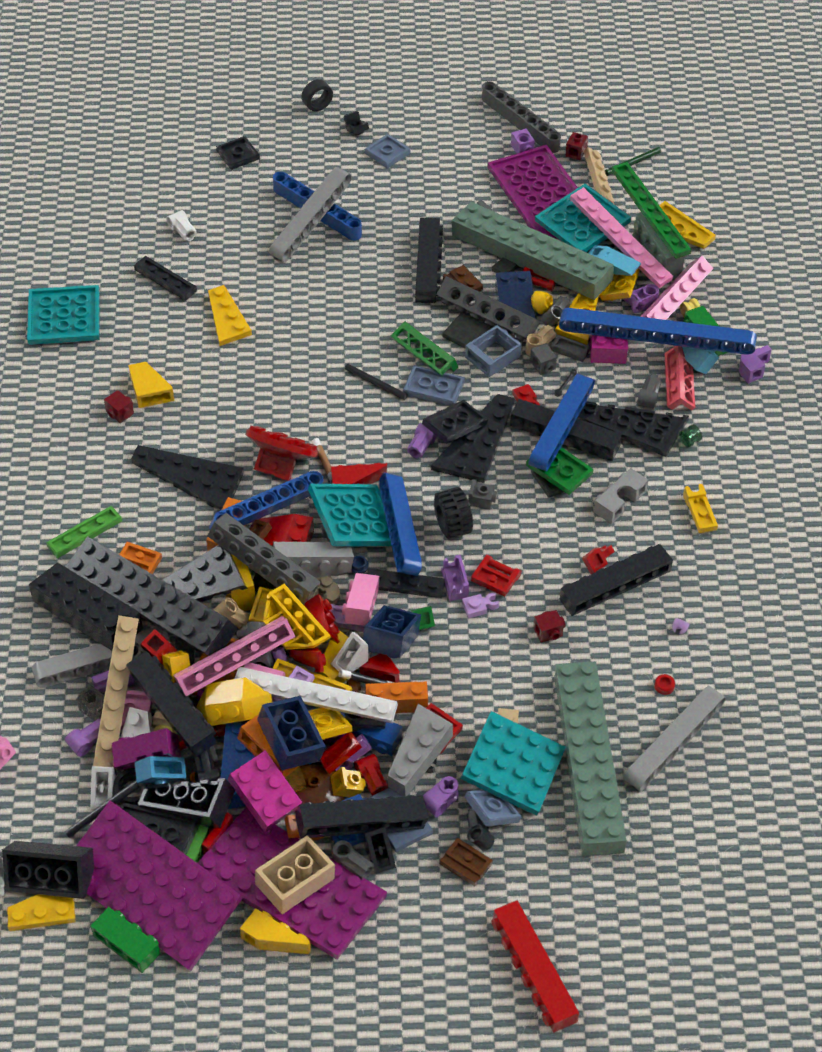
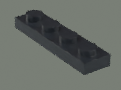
(165, 278)
(409, 584)

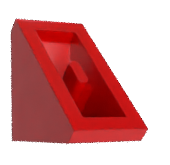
(381, 667)

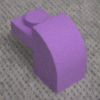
(753, 365)

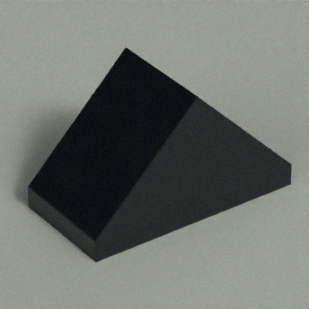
(379, 849)

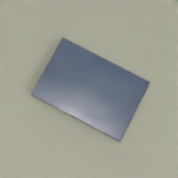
(430, 386)
(404, 838)

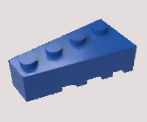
(234, 756)

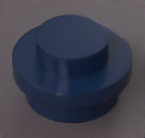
(359, 565)

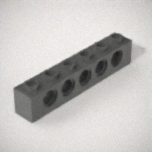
(451, 287)
(262, 557)

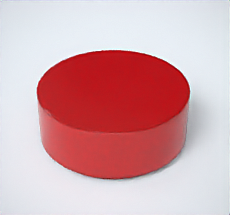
(664, 684)

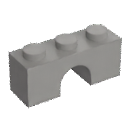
(629, 485)

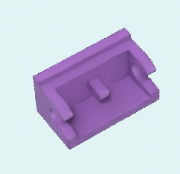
(455, 579)

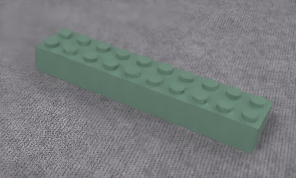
(533, 249)
(589, 759)

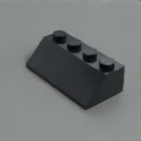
(47, 869)

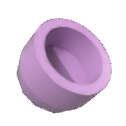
(680, 624)

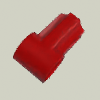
(370, 771)

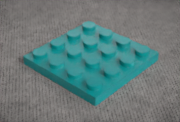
(573, 226)
(63, 314)
(351, 514)
(513, 763)

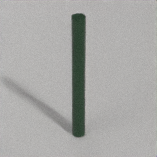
(637, 159)

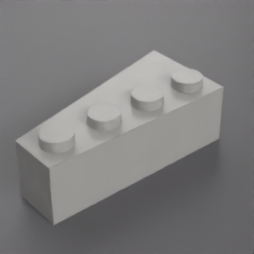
(318, 558)
(419, 748)

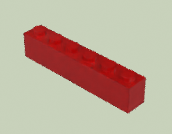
(535, 965)

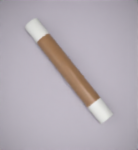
(324, 460)

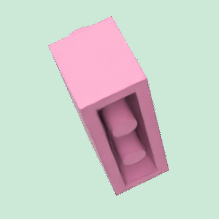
(361, 599)

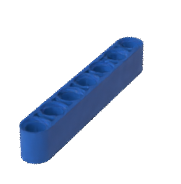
(335, 218)
(561, 422)
(273, 498)
(400, 524)

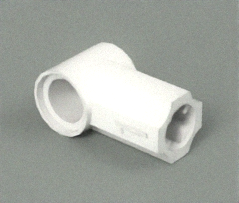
(180, 223)

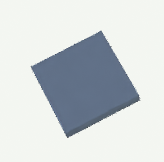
(387, 151)
(492, 809)

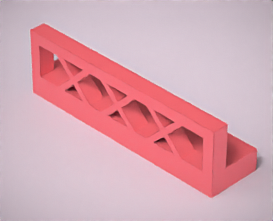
(675, 378)

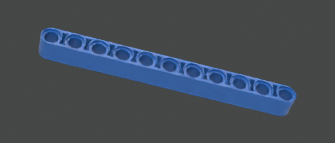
(658, 331)

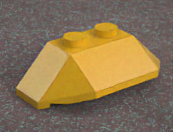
(307, 629)
(232, 701)

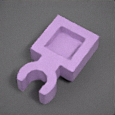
(478, 606)

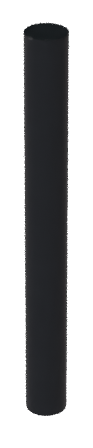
(377, 382)
(94, 814)

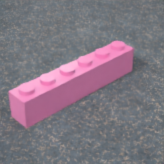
(679, 289)
(234, 656)

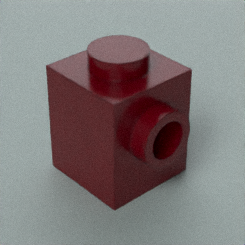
(576, 145)
(119, 406)
(549, 626)

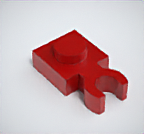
(525, 393)

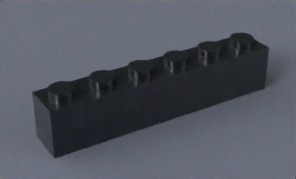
(427, 260)
(582, 436)
(615, 579)
(172, 704)
(361, 816)

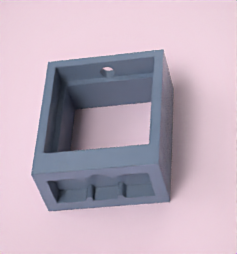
(476, 356)

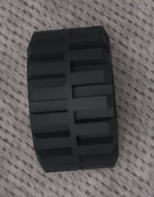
(453, 512)

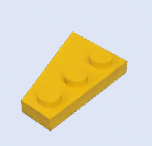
(41, 912)

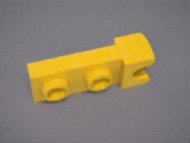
(700, 509)

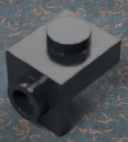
(354, 123)

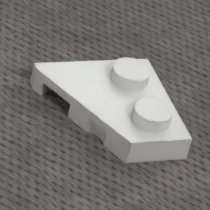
(137, 723)

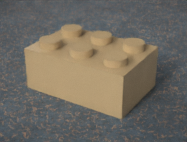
(294, 874)

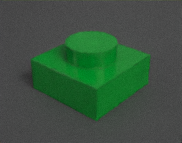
(427, 618)

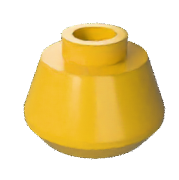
(541, 301)

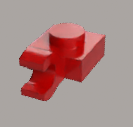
(597, 558)

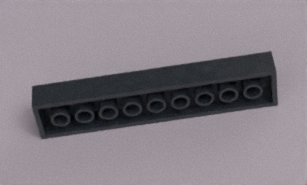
(153, 598)

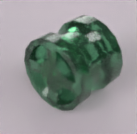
(691, 435)

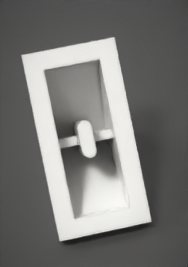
(352, 654)
(101, 785)

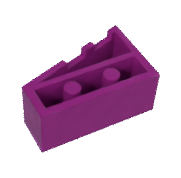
(132, 749)

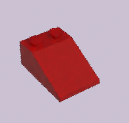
(289, 528)

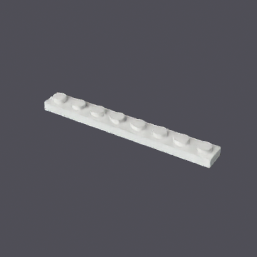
(322, 695)

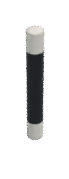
(360, 677)

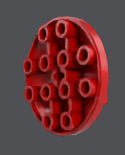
(279, 452)

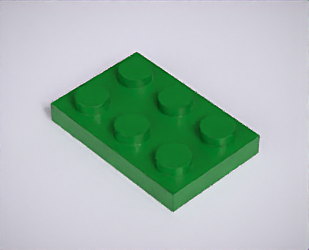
(565, 471)

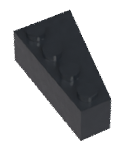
(197, 801)

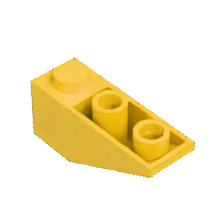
(269, 935)

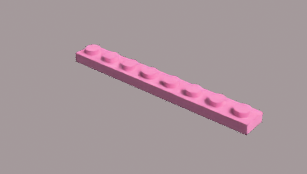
(621, 237)

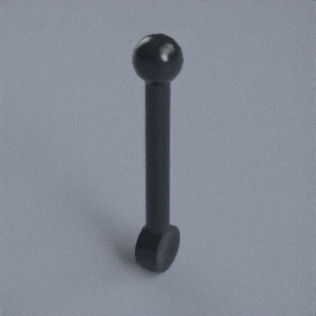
(558, 392)
(293, 661)

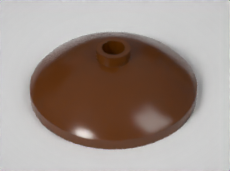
(317, 792)

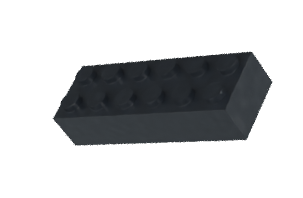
(81, 603)

